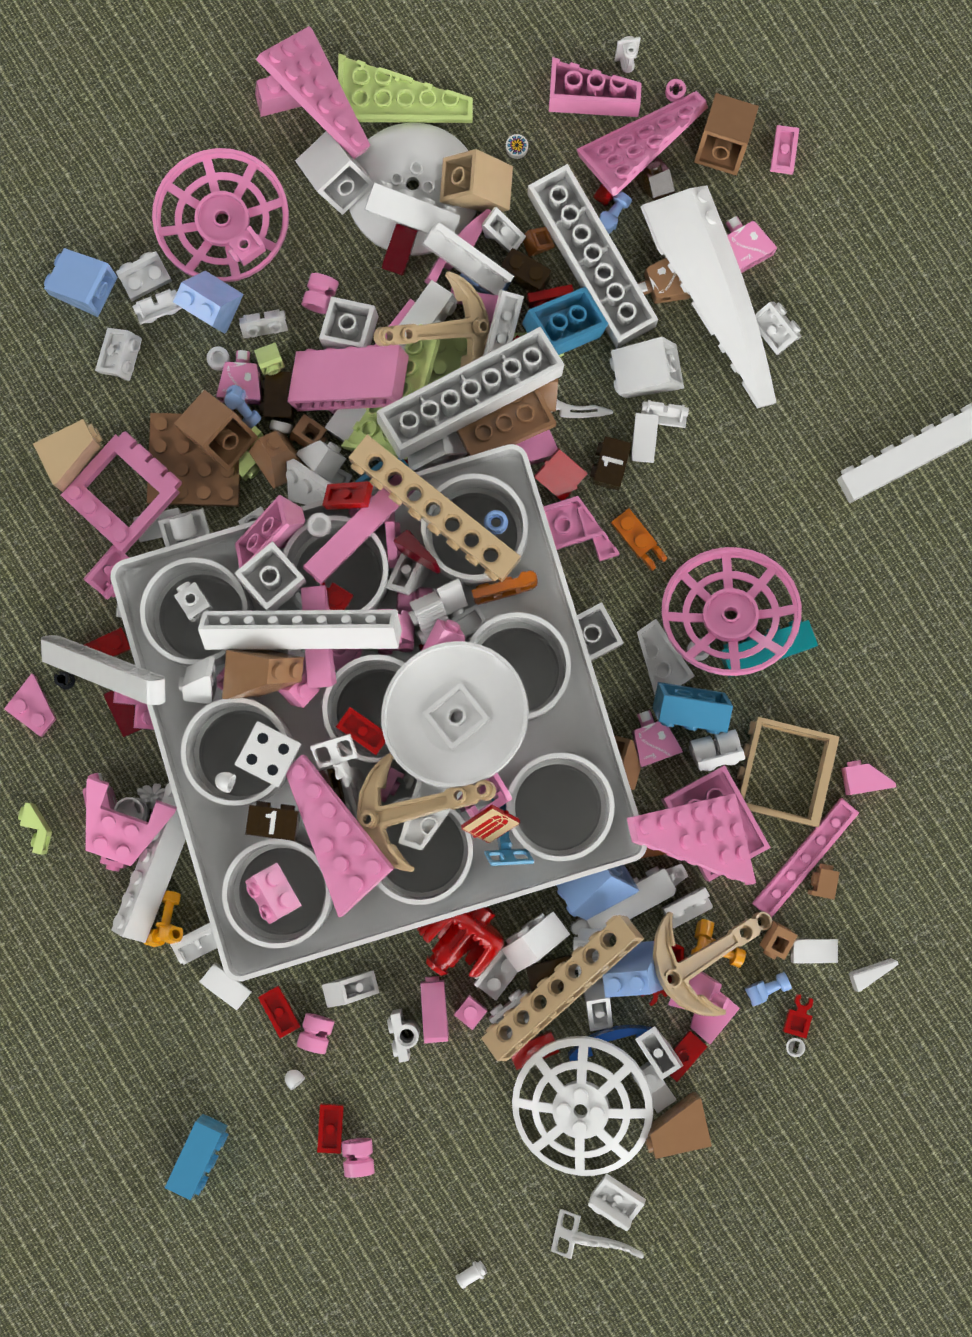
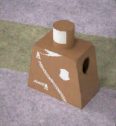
(662, 283)

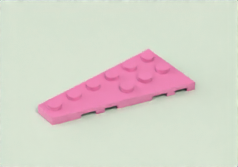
(341, 845)

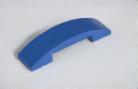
(611, 1034)

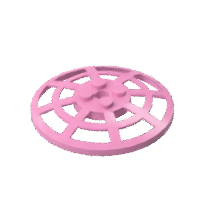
(218, 203)
(731, 600)

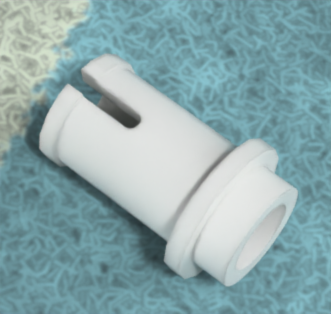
(471, 1274)

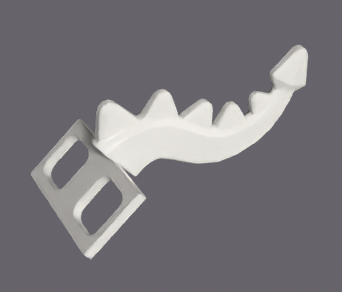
(349, 774)
(581, 1238)

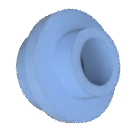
(496, 514)

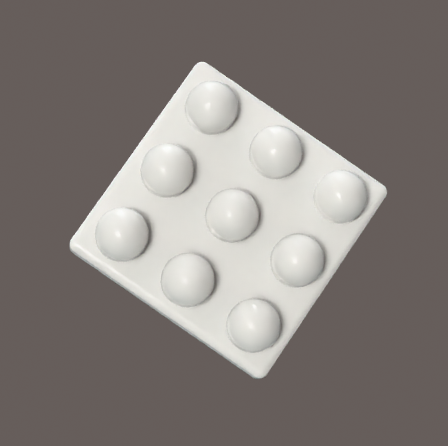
(561, 781)

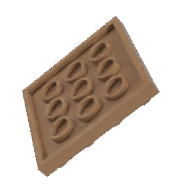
(508, 424)
(201, 476)

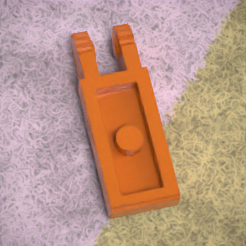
(637, 537)
(510, 586)

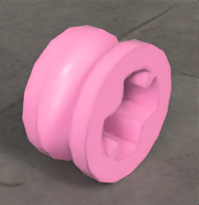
(675, 83)

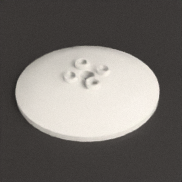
(403, 155)
(435, 686)

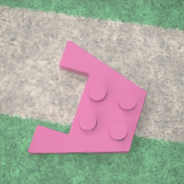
(573, 524)
(118, 834)

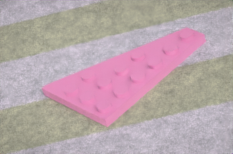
(309, 78)
(628, 150)
(700, 833)

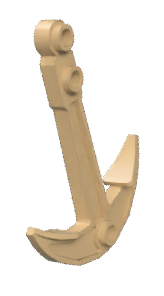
(462, 328)
(392, 814)
(685, 970)

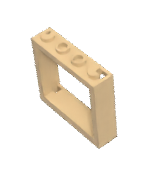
(823, 774)

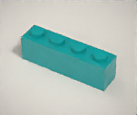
(804, 641)

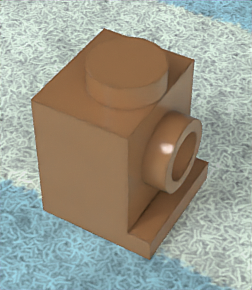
(305, 427)
(824, 882)
(782, 946)

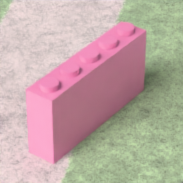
(348, 378)

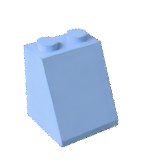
(80, 281)
(209, 300)
(597, 891)
(633, 974)

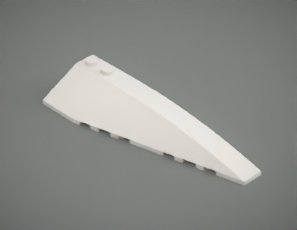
(700, 253)

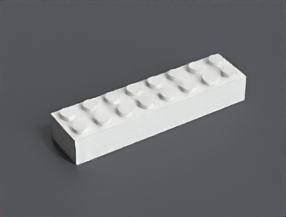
(592, 254)
(470, 393)

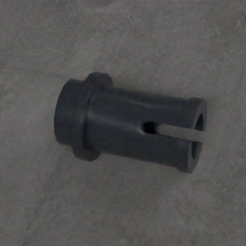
(70, 680)

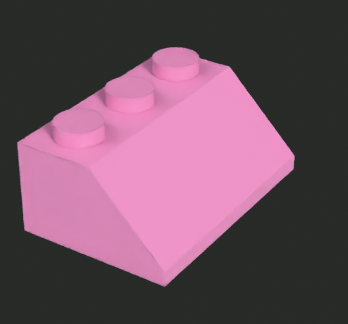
(275, 524)

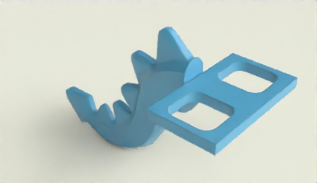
(505, 852)

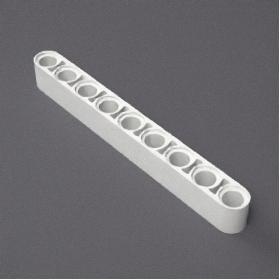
(103, 669)

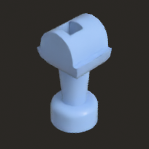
(610, 218)
(235, 399)
(759, 991)

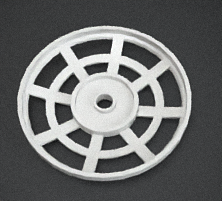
(591, 1097)

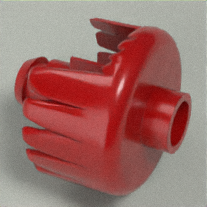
(460, 935)

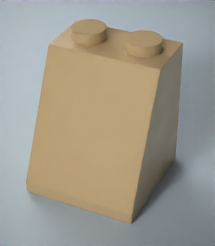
(476, 181)
(68, 452)

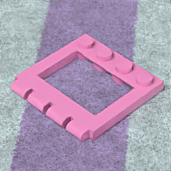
(103, 518)

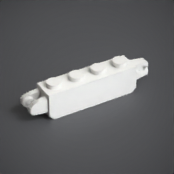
(653, 889)

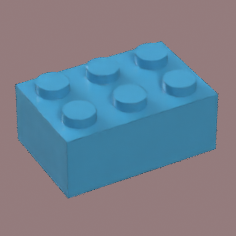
(568, 320)
(692, 708)
(197, 1157)

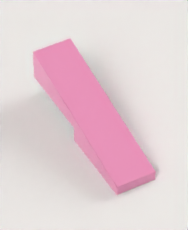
(318, 661)

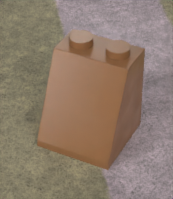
(726, 134)
(216, 430)
(259, 672)
(679, 1129)

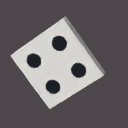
(268, 754)

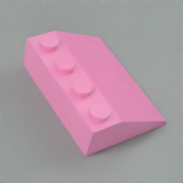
(715, 785)

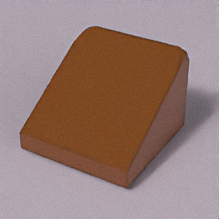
(537, 241)

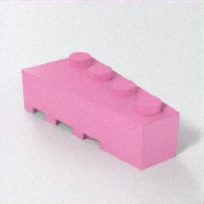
(592, 92)

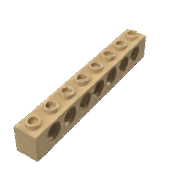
(370, 450)
(626, 939)

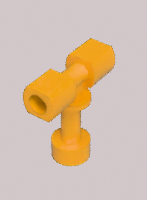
(165, 931)
(704, 935)

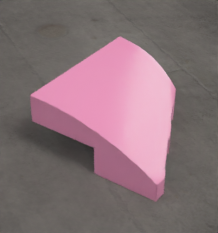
(710, 1026)

